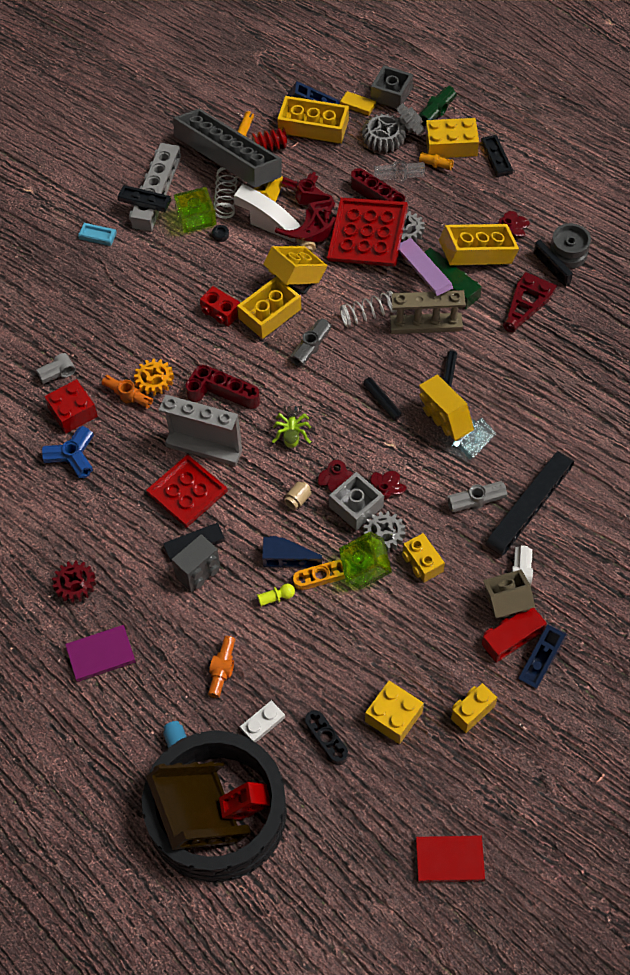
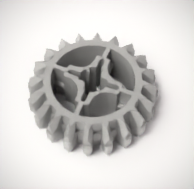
(383, 133)

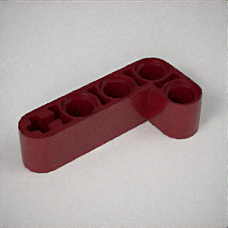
(373, 188)
(245, 394)

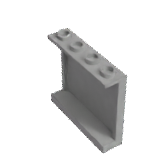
(202, 430)

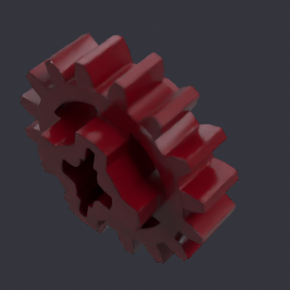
(74, 581)

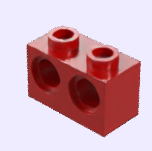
(219, 306)
(244, 801)

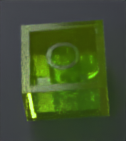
(195, 209)
(365, 560)

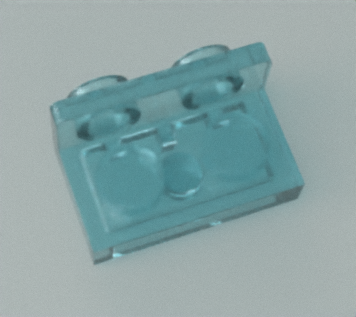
(475, 440)

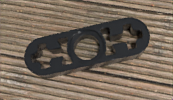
(325, 745)

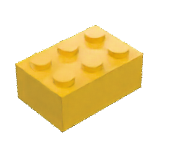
(452, 137)
(294, 265)
(269, 307)
(446, 407)

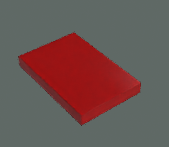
(450, 859)

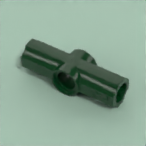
(438, 104)

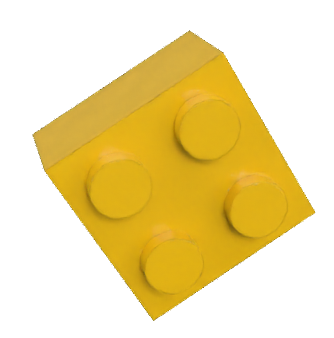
(394, 712)

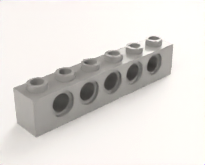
(156, 180)

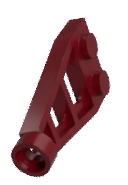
(534, 286)

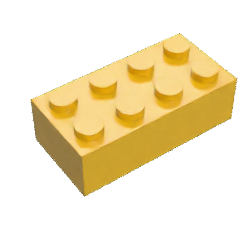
(313, 119)
(478, 244)

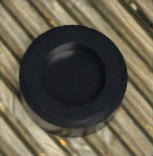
(220, 233)

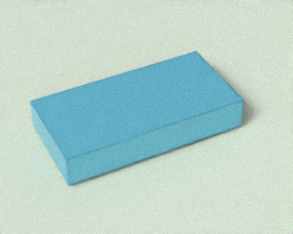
(97, 234)

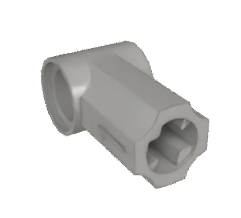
(59, 367)

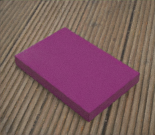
(100, 653)

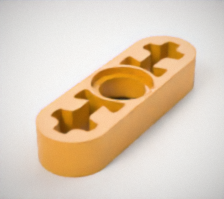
(305, 573)

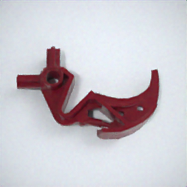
(317, 203)

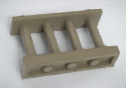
(427, 322)

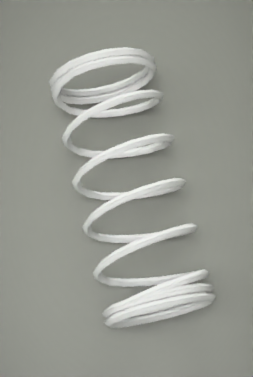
(216, 193)
(345, 315)

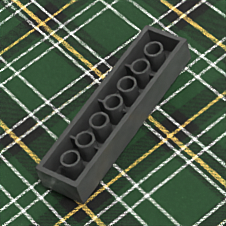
(227, 147)

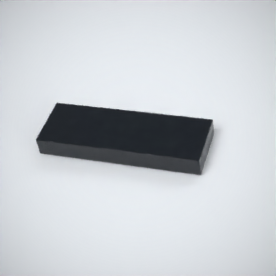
(496, 156)
(144, 198)
(553, 263)
(211, 533)

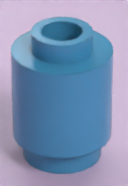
(173, 732)

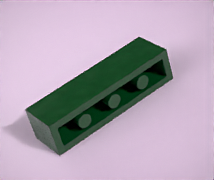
(458, 278)

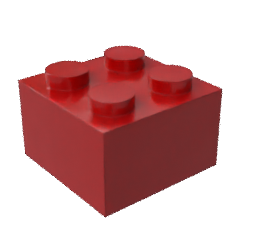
(71, 406)

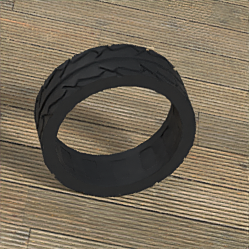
(245, 860)

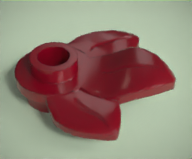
(515, 223)
(334, 478)
(388, 483)

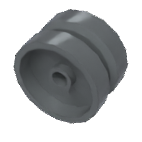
(571, 244)

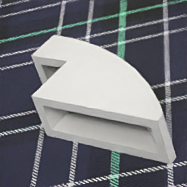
(264, 211)

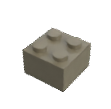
(509, 593)

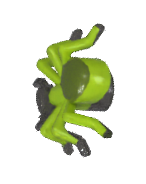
(291, 429)

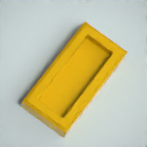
(358, 103)

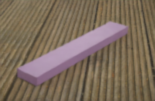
(425, 267)

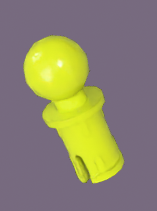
(286, 591)

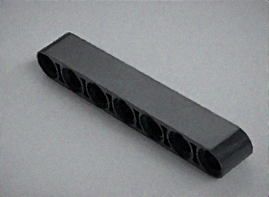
(529, 503)

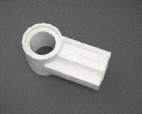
(523, 561)

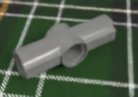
(487, 494)

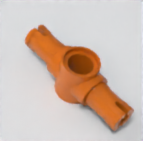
(133, 394)
(221, 666)

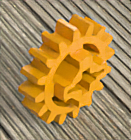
(154, 377)

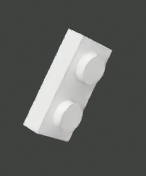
(262, 721)

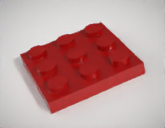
(187, 490)

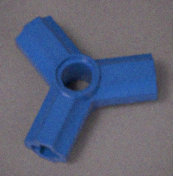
(63, 453)

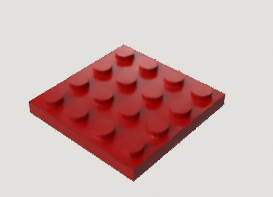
(367, 231)

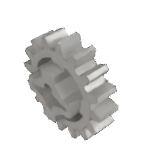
(410, 119)
(413, 227)
(383, 527)

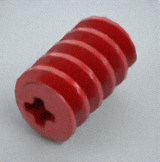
(272, 139)

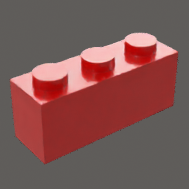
(513, 633)

